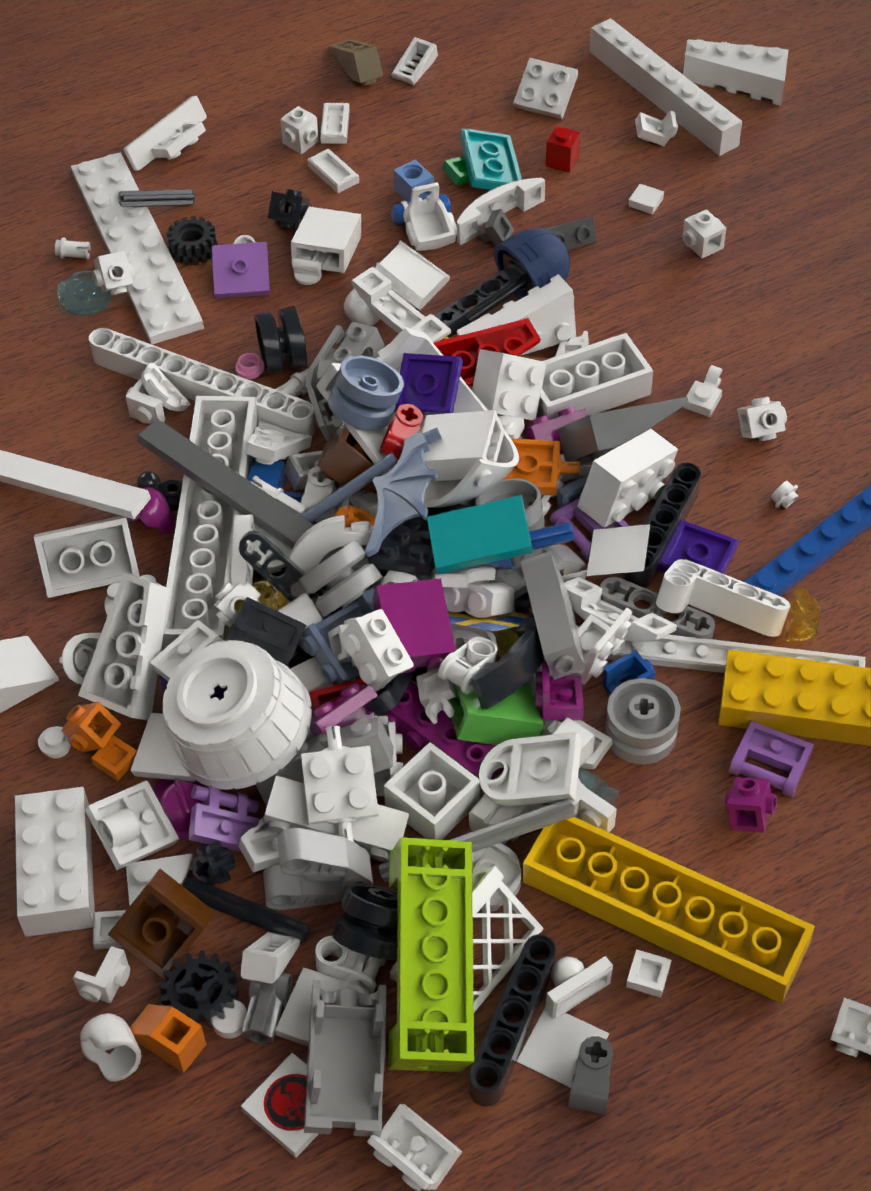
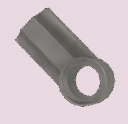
(265, 1008)

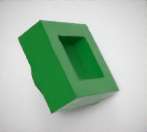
(456, 170)

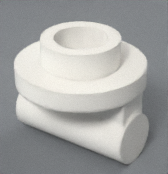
(306, 271)

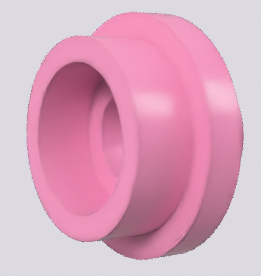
(249, 366)

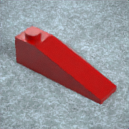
(508, 338)

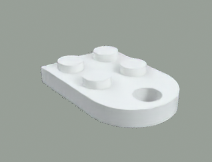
(534, 770)

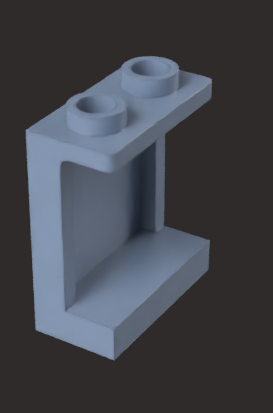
(317, 640)

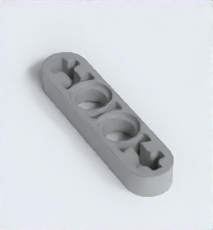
(625, 588)

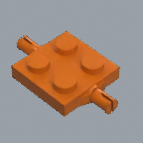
(541, 464)

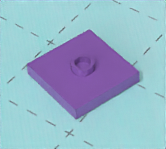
(240, 270)

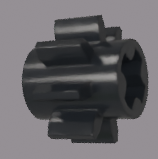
(213, 864)

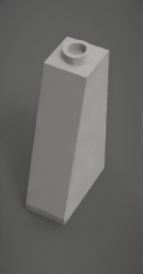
(553, 615)

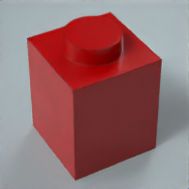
(562, 149)

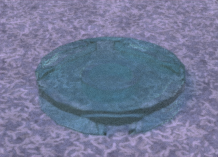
(81, 295)

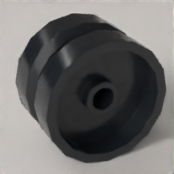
(285, 340)
(369, 921)

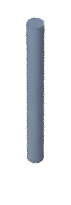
(350, 488)

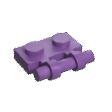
(213, 824)

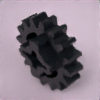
(198, 973)

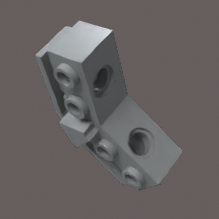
(357, 340)

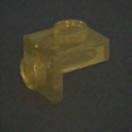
(806, 616)

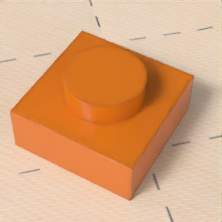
(114, 758)

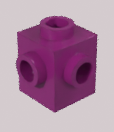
(750, 804)

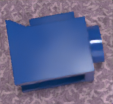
(625, 668)

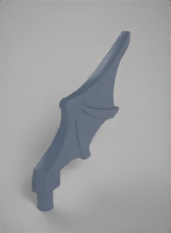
(403, 488)

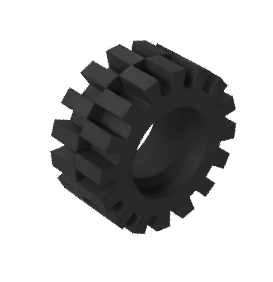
(188, 230)

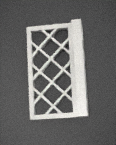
(484, 884)

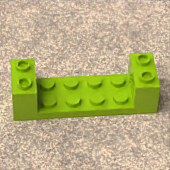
(433, 956)

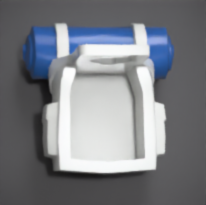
(426, 219)

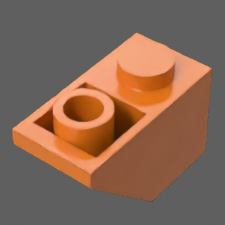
(169, 1035)

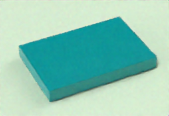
(489, 158)
(479, 534)

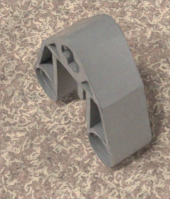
(314, 869)

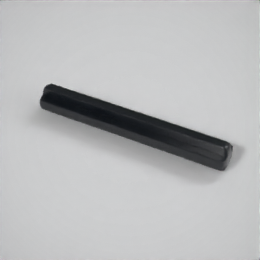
(247, 910)

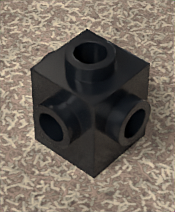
(288, 208)

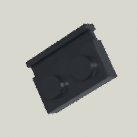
(267, 629)

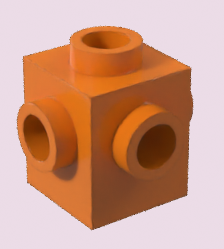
(90, 727)

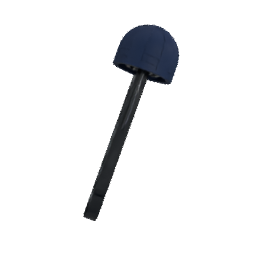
(523, 263)

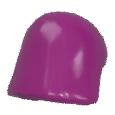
(156, 513)

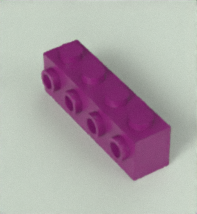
(419, 730)

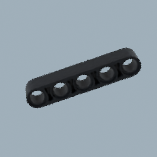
(665, 517)
(508, 1034)

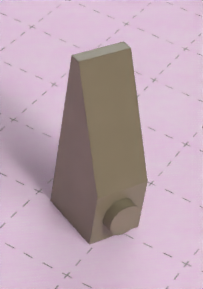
(358, 60)

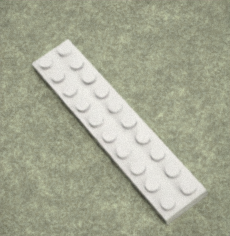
(158, 288)

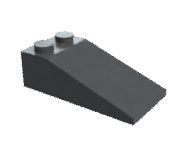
(602, 432)

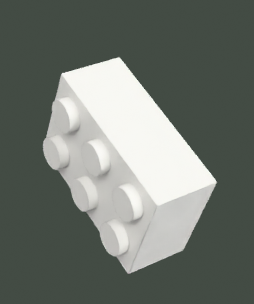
(627, 478)

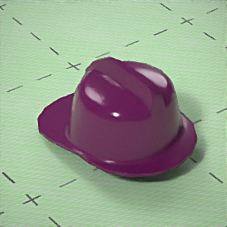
(177, 803)

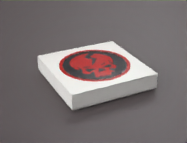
(280, 1106)

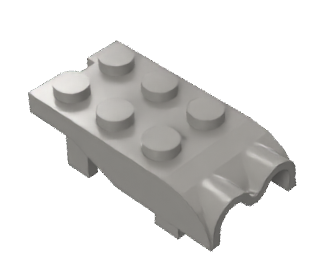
(345, 1061)

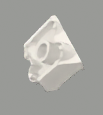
(412, 275)

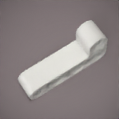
(722, 596)

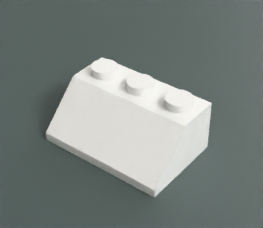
(85, 556)

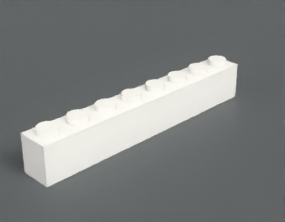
(665, 87)

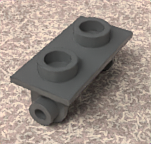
(575, 233)

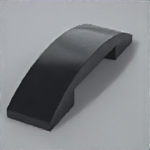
(513, 670)

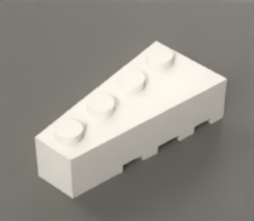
(737, 68)
(131, 637)

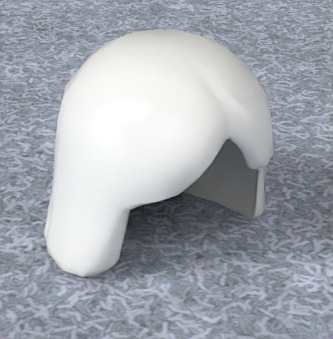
(358, 310)
(105, 1033)

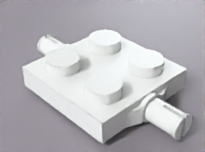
(339, 784)

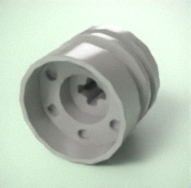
(514, 487)

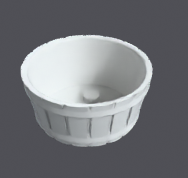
(248, 730)

